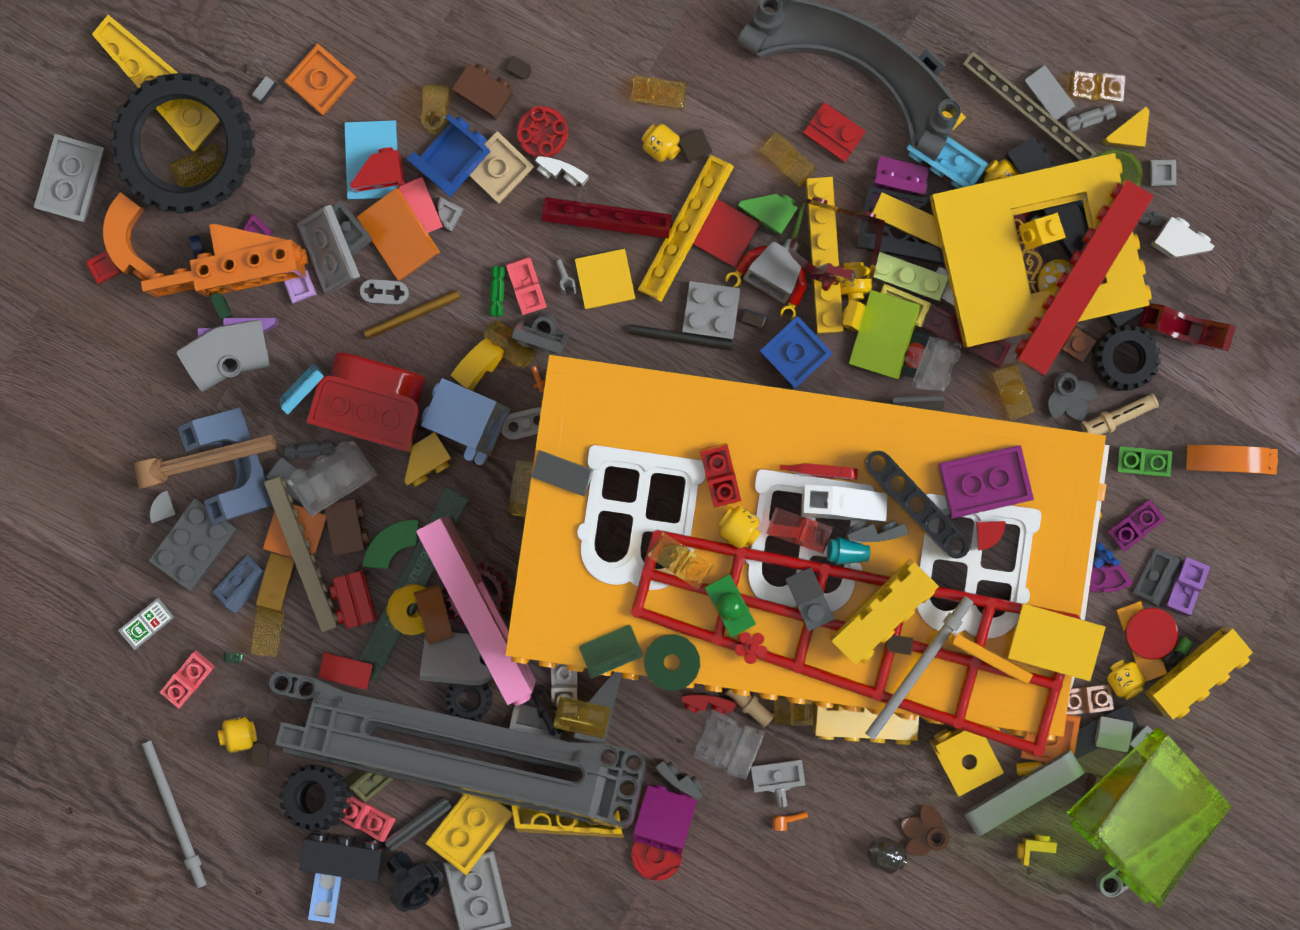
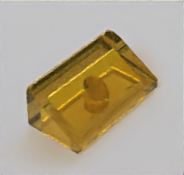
(198, 166)
(582, 717)

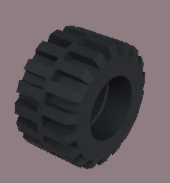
(1148, 358)
(334, 797)

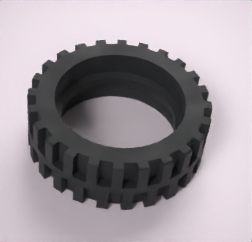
(129, 156)

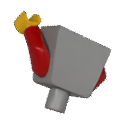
(774, 273)

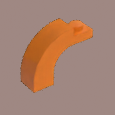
(117, 233)
(1232, 459)

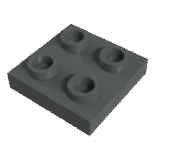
(529, 334)

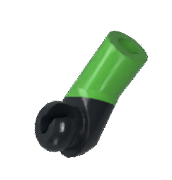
(1178, 653)

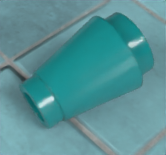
(847, 551)

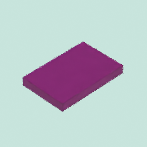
(985, 482)

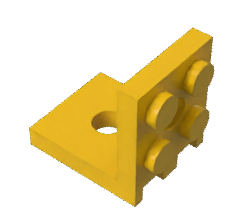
(953, 746)

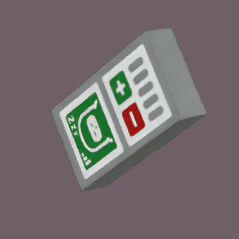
(146, 623)

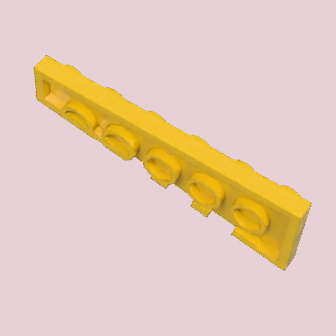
(187, 117)

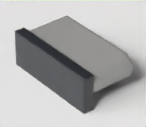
(264, 90)

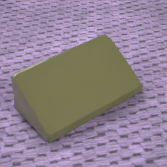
(366, 784)

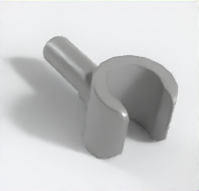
(565, 280)

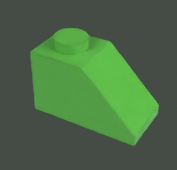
(770, 210)

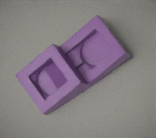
(1187, 586)

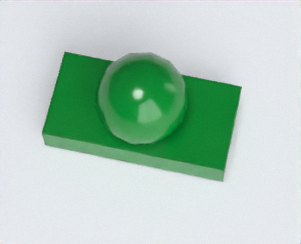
(730, 605)

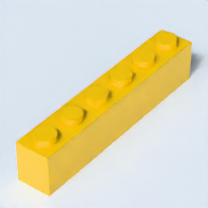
(823, 251)

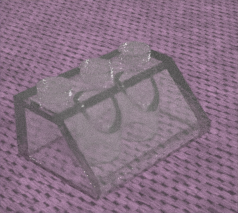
(331, 477)

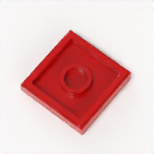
(726, 233)

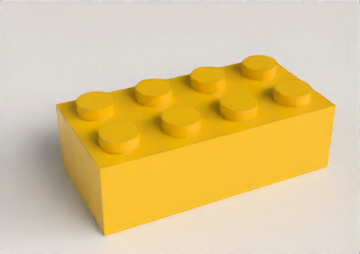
(1198, 673)

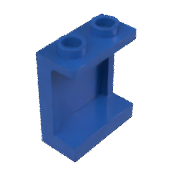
(451, 156)

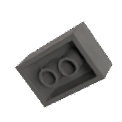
(193, 546)

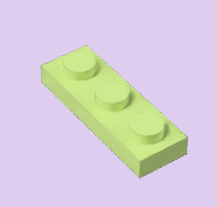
(910, 277)

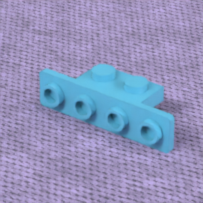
(955, 162)

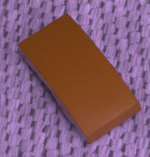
(433, 614)

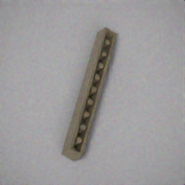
(1027, 108)
(301, 553)

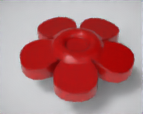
(750, 647)

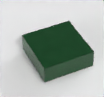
(221, 306)

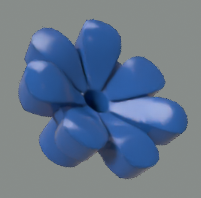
(1104, 556)

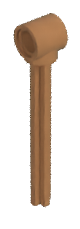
(156, 471)

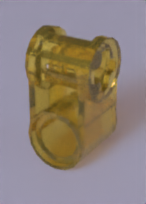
(435, 103)

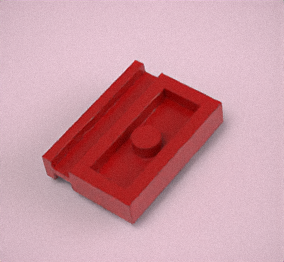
(834, 132)

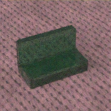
(610, 651)

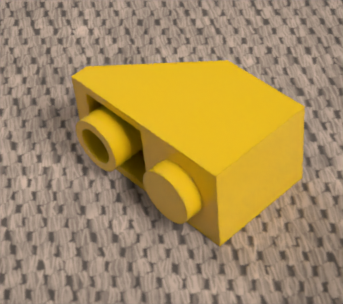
(426, 457)

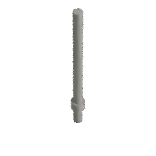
(952, 623)
(192, 861)

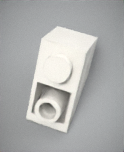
(1179, 241)

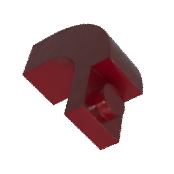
(1186, 328)

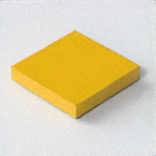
(605, 279)

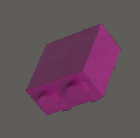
(664, 819)

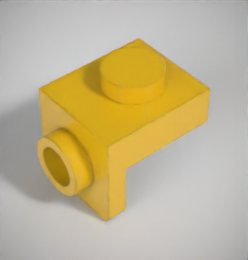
(1042, 231)
(1040, 843)

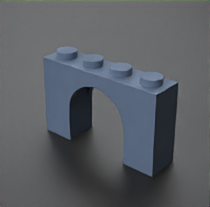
(249, 490)

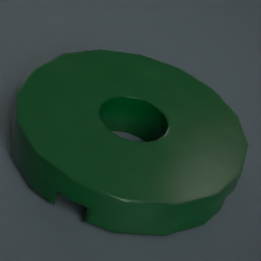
(660, 674)

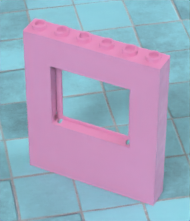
(476, 608)

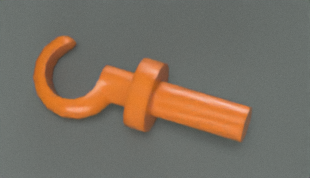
(539, 383)

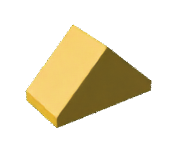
(1130, 134)

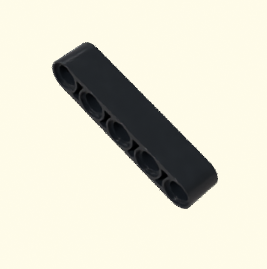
(929, 510)

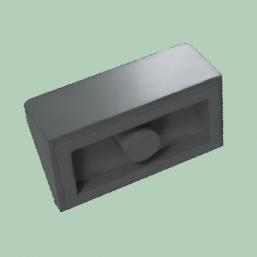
(933, 403)
(562, 473)
(1157, 577)

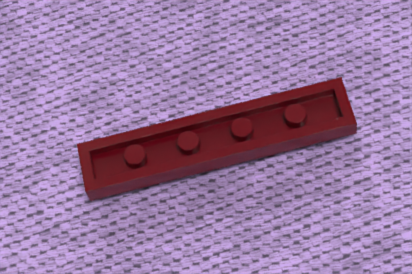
(606, 217)

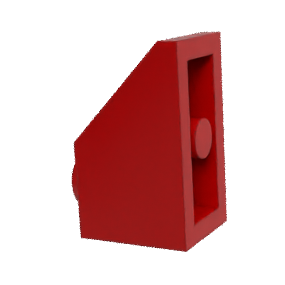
(380, 171)

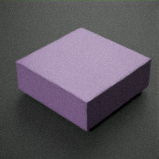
(300, 288)

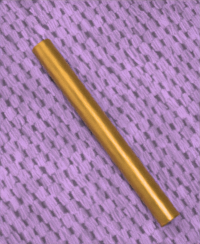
(412, 314)

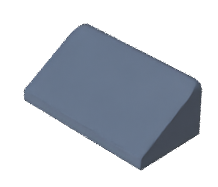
(240, 584)

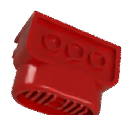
(369, 401)

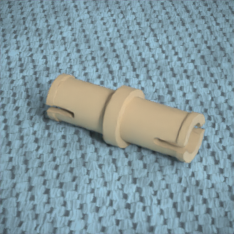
(753, 707)

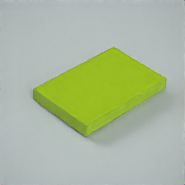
(884, 334)

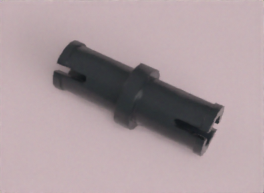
(545, 708)

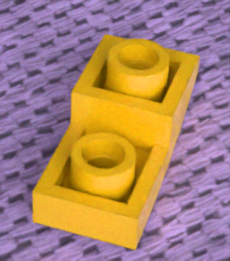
(853, 315)
(474, 365)

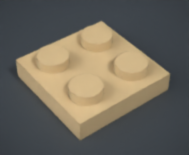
(501, 168)

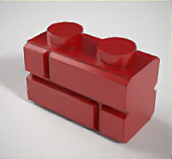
(353, 599)

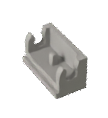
(527, 720)

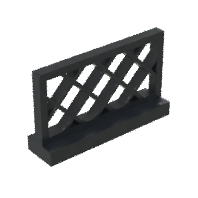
(895, 246)

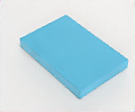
(362, 141)
(300, 388)

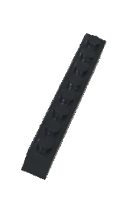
(1031, 157)

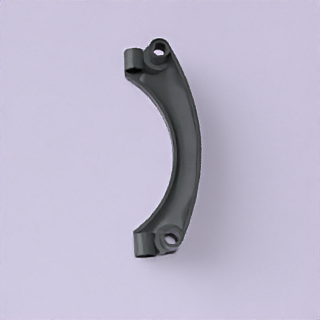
(834, 33)

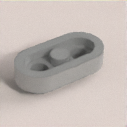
(525, 423)

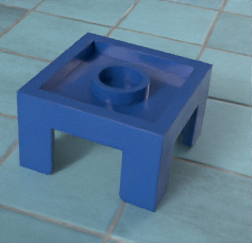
(795, 352)

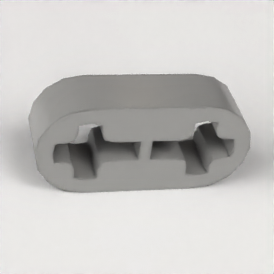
(385, 286)

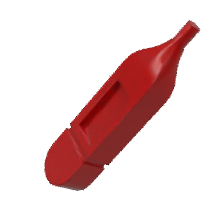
(822, 471)

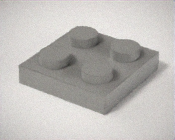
(711, 310)

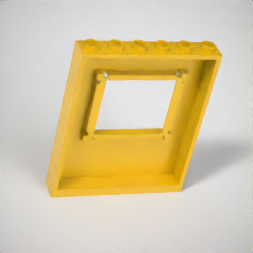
(986, 256)

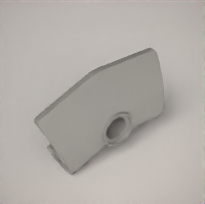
(239, 341)

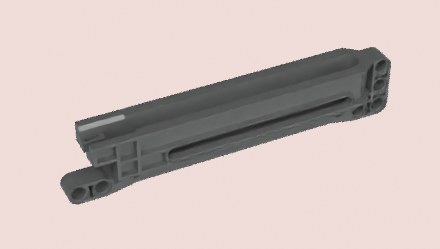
(341, 733)

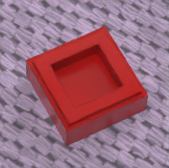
(102, 267)

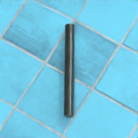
(680, 337)

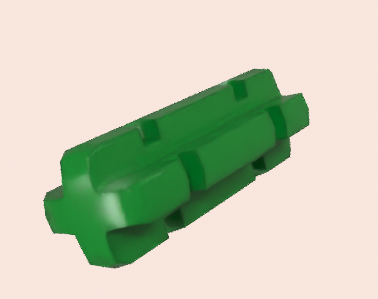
(496, 291)

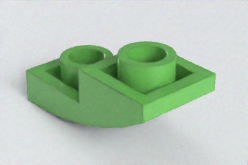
(1145, 461)

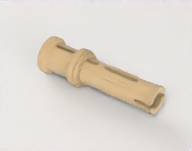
(1108, 421)

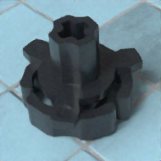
(412, 881)

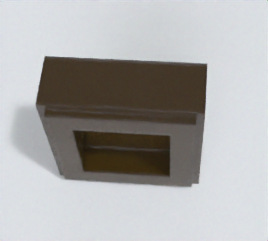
(695, 145)

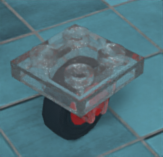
(930, 361)

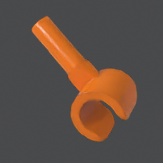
(779, 822)

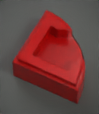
(989, 533)

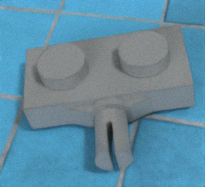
(778, 778)

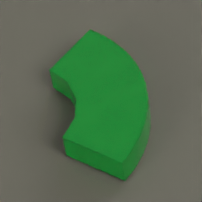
(389, 542)

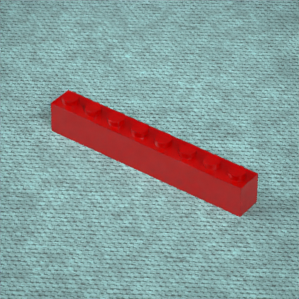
(1083, 277)

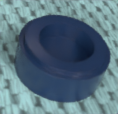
(196, 245)

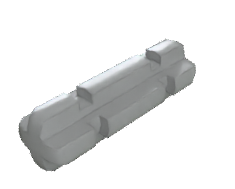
(1090, 118)

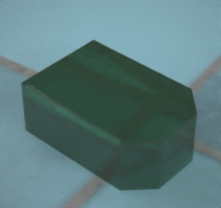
(232, 657)

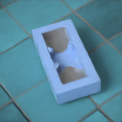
(324, 898)

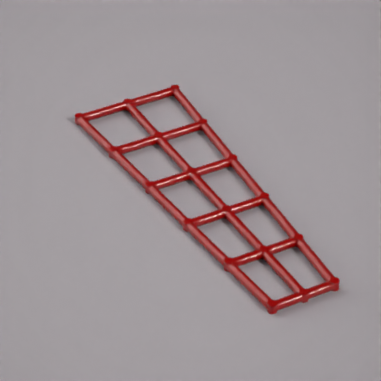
(798, 664)

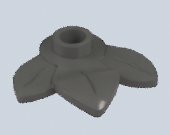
(1071, 401)

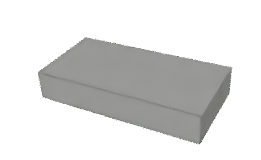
(1049, 93)

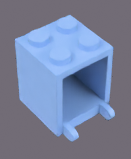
(466, 419)

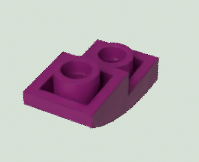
(1136, 525)

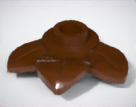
(921, 830)

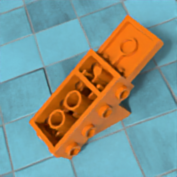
(239, 263)

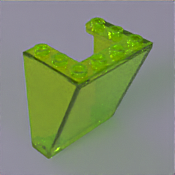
(1150, 816)

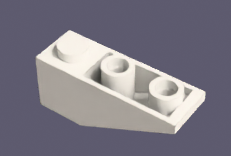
(843, 503)

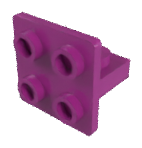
(900, 177)

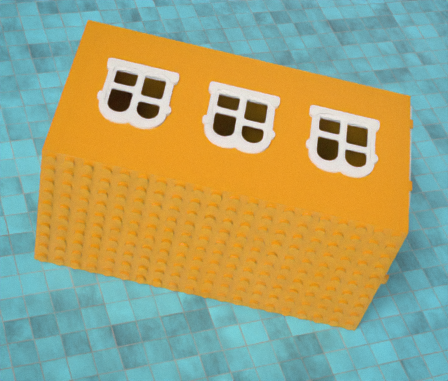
(659, 424)

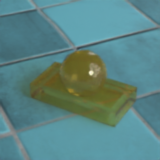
(1013, 392)

